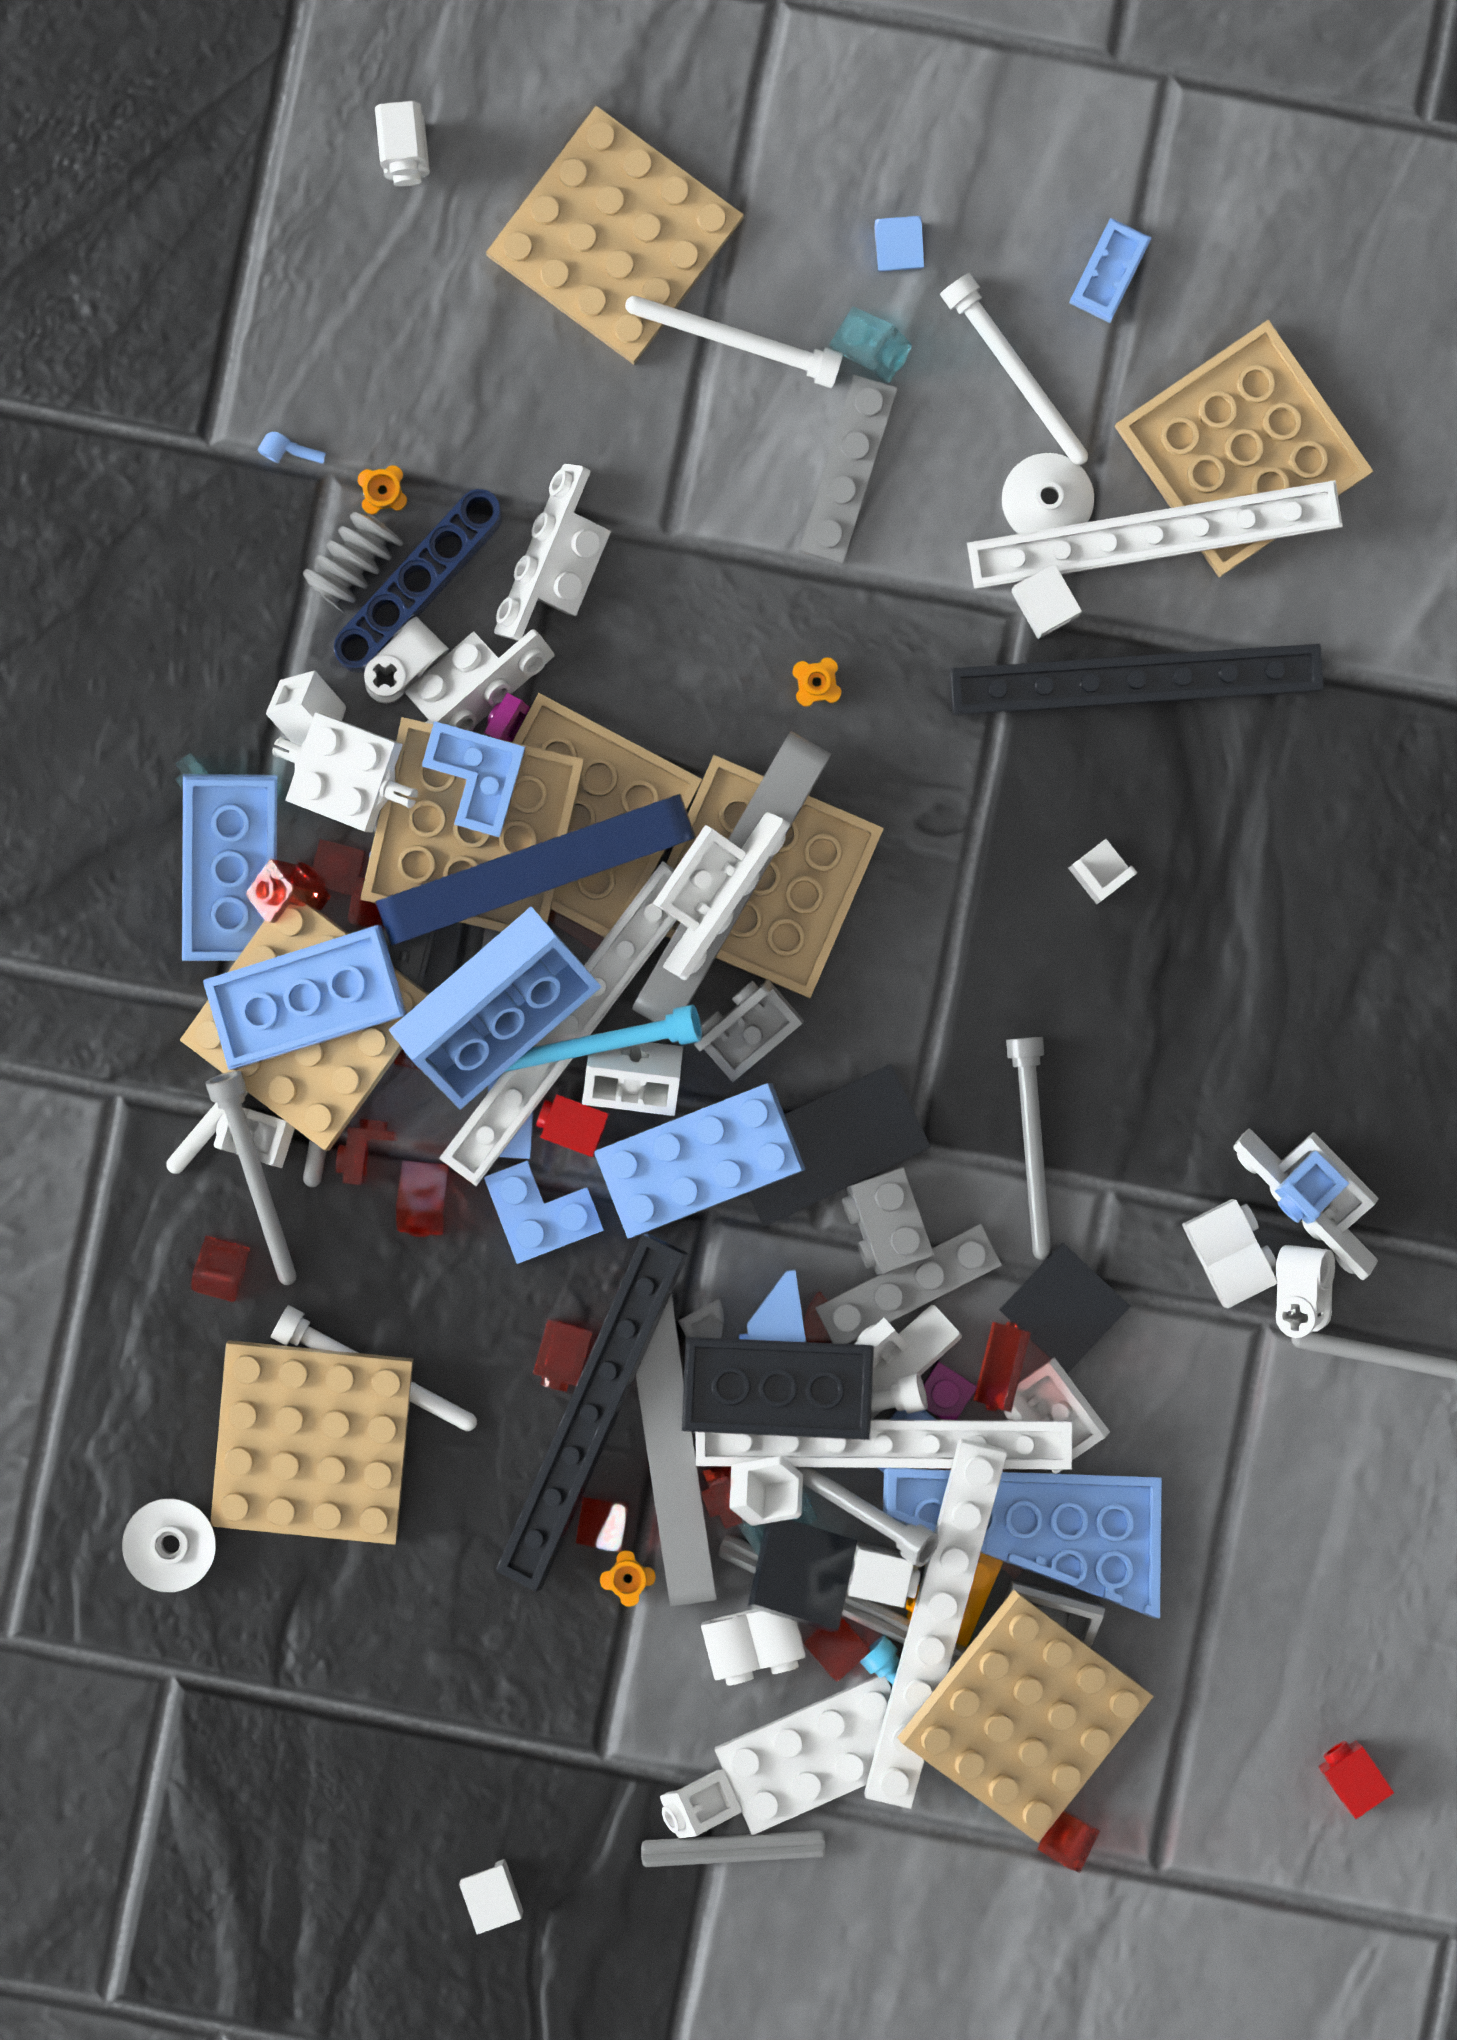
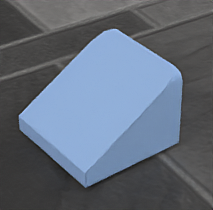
(899, 243)

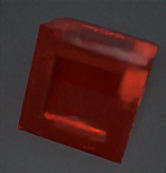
(363, 912)
(219, 1268)
(602, 1524)
(838, 1650)

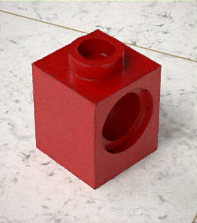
(572, 1124)
(1354, 1778)

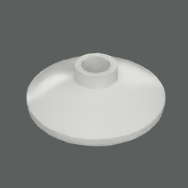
(1042, 471)
(145, 1550)

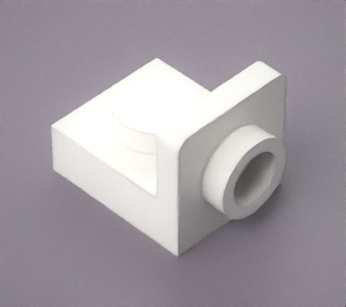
(700, 1805)

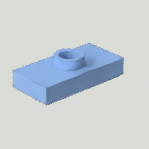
(1110, 270)

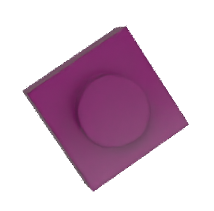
(506, 718)
(947, 1392)

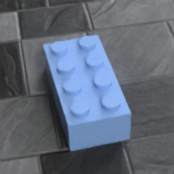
(494, 1008)
(699, 1160)

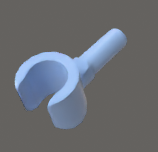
(276, 444)

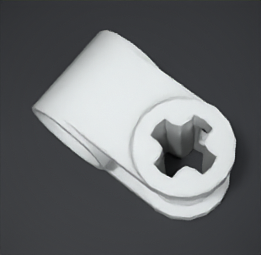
(409, 656)
(1304, 1286)

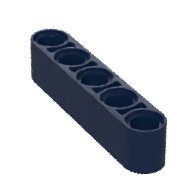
(422, 558)

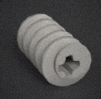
(351, 559)

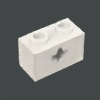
(635, 1078)
(882, 1575)

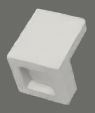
(1046, 601)
(298, 700)
(1101, 871)
(766, 1490)
(491, 1898)

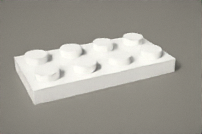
(806, 1755)

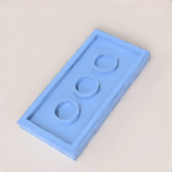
(224, 849)
(305, 997)

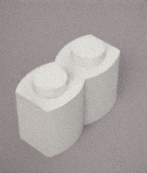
(402, 142)
(1231, 1253)
(751, 1642)

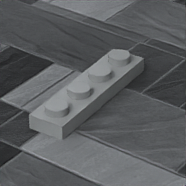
(848, 469)
(909, 1286)

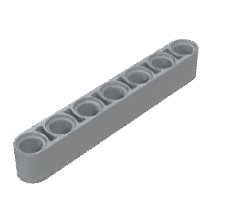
(779, 793)
(674, 1469)

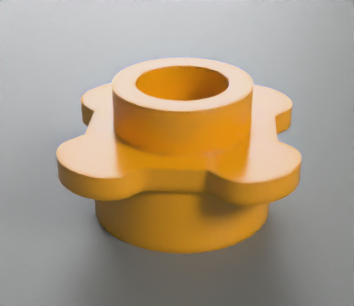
(373, 480)
(807, 691)
(614, 1581)

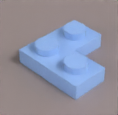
(490, 773)
(536, 1226)

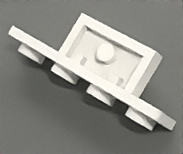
(558, 558)
(474, 680)
(710, 886)
(1337, 1216)
(910, 1350)

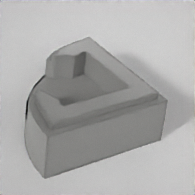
(705, 1322)

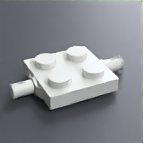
(344, 772)

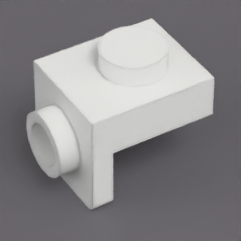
(269, 1135)

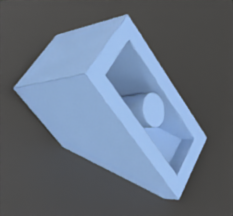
(779, 1313)

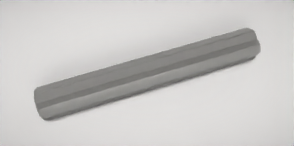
(733, 1848)

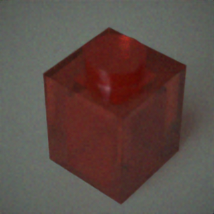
(562, 1354)

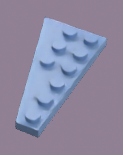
(1066, 1527)

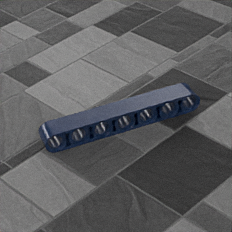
(535, 869)

